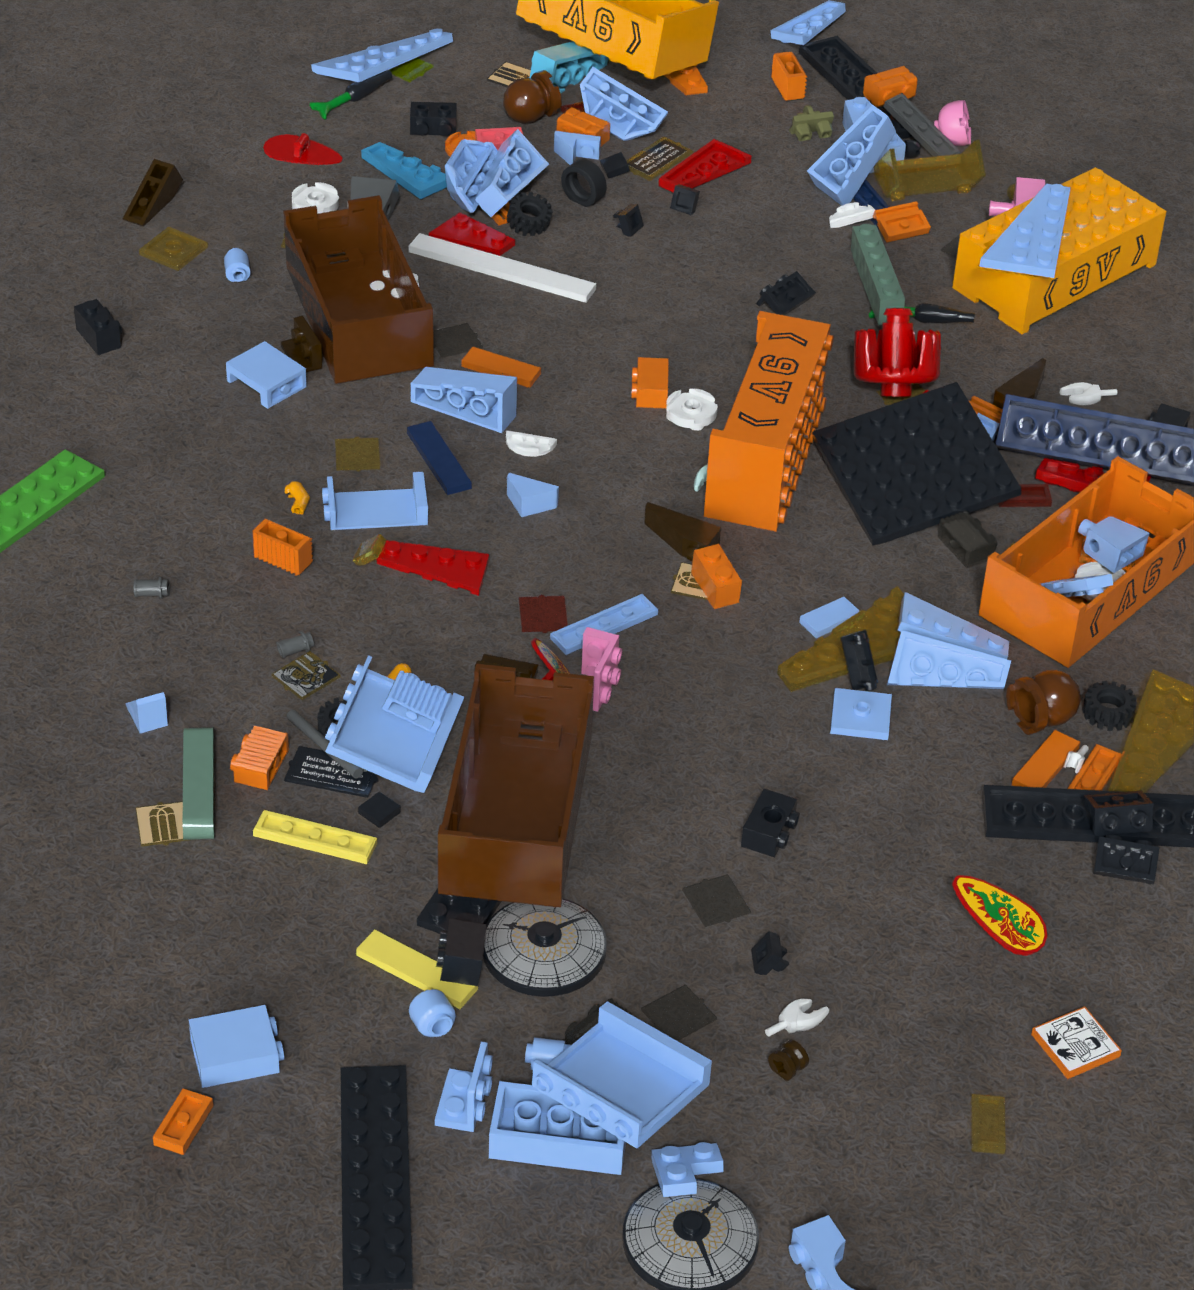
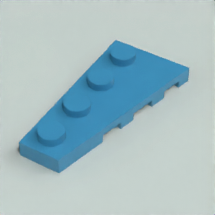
(407, 171)

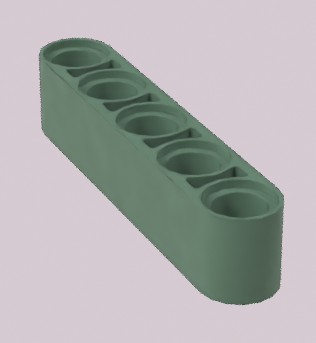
(198, 783)

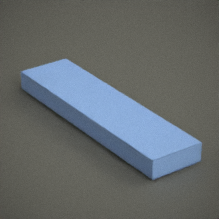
(609, 620)

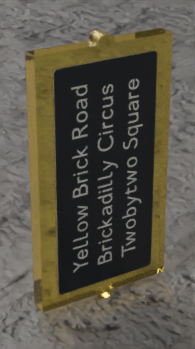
(657, 158)

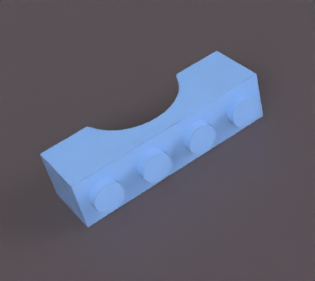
(819, 1250)

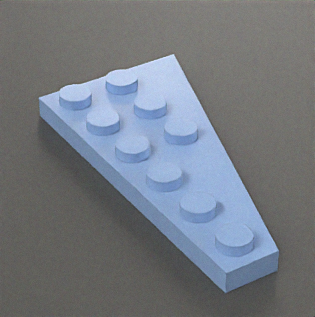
(377, 59)
(1034, 237)

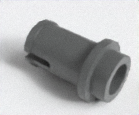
(158, 587)
(295, 644)

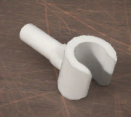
(1076, 759)

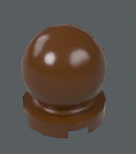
(532, 97)
(1043, 700)

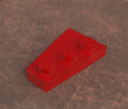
(474, 234)

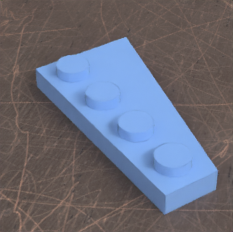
(809, 24)
(1080, 586)
(932, 622)
(942, 664)

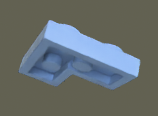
(678, 1165)

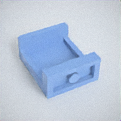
(268, 373)

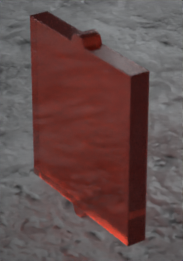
(542, 613)

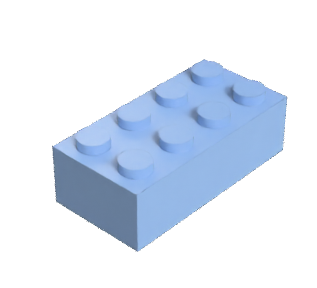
(545, 1132)

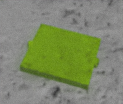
(411, 69)

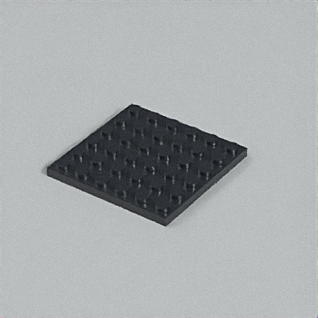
(915, 463)

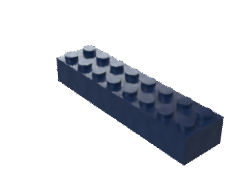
(1096, 438)

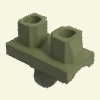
(812, 121)

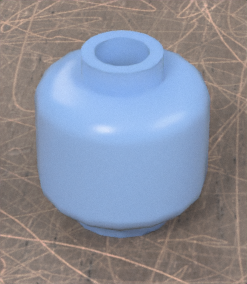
(432, 1013)

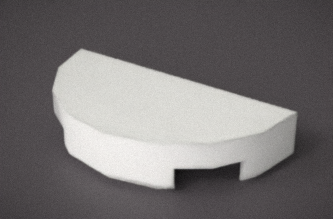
(850, 214)
(529, 444)

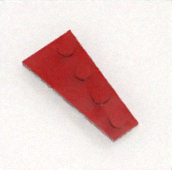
(705, 165)

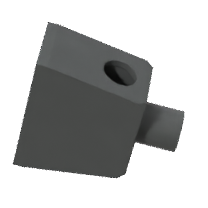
(367, 187)

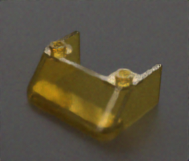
(930, 174)

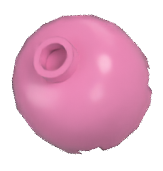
(954, 123)

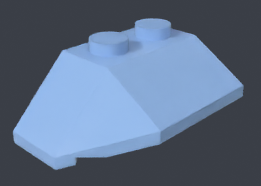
(626, 110)
(467, 171)

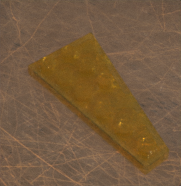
(827, 657)
(1158, 734)

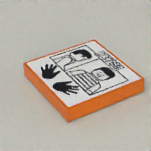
(1076, 1042)

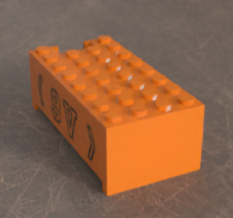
(770, 424)
(1051, 551)

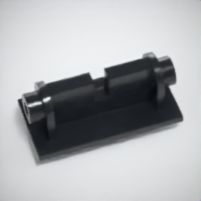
(859, 661)

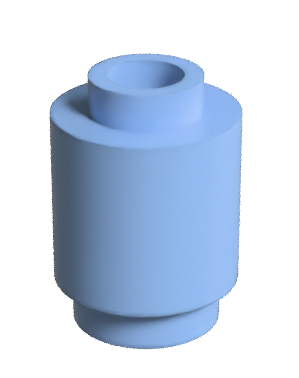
(237, 265)
(544, 1050)

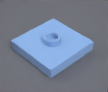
(861, 714)

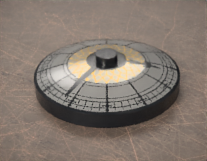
(544, 948)
(691, 1238)

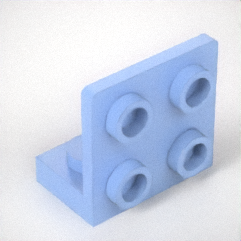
(464, 1094)

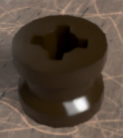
(788, 1059)

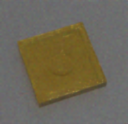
(173, 248)

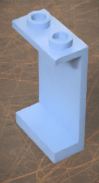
(376, 508)

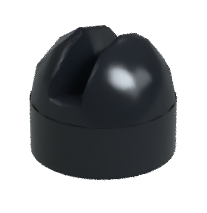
(912, 149)

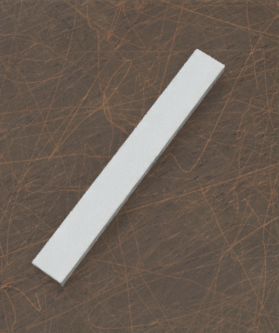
(502, 267)

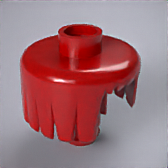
(896, 356)

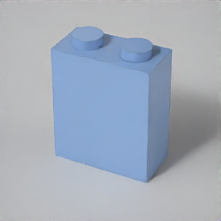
(235, 1045)

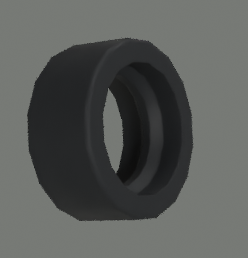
(594, 177)

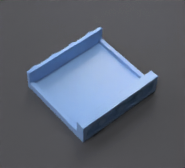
(382, 740)
(624, 1076)

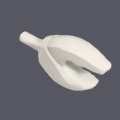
(1085, 393)
(795, 1020)

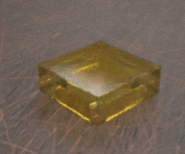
(369, 550)

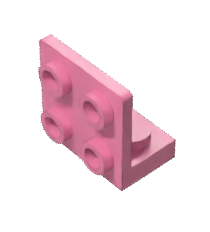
(601, 660)

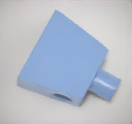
(1113, 542)

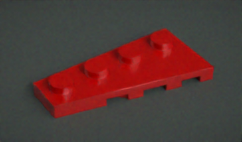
(1068, 474)
(446, 565)

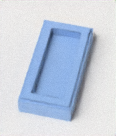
(828, 617)

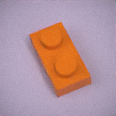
(183, 1121)

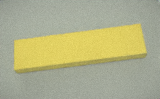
(315, 836)
(411, 967)

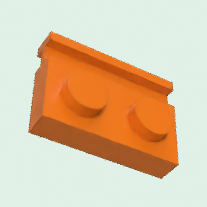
(901, 221)

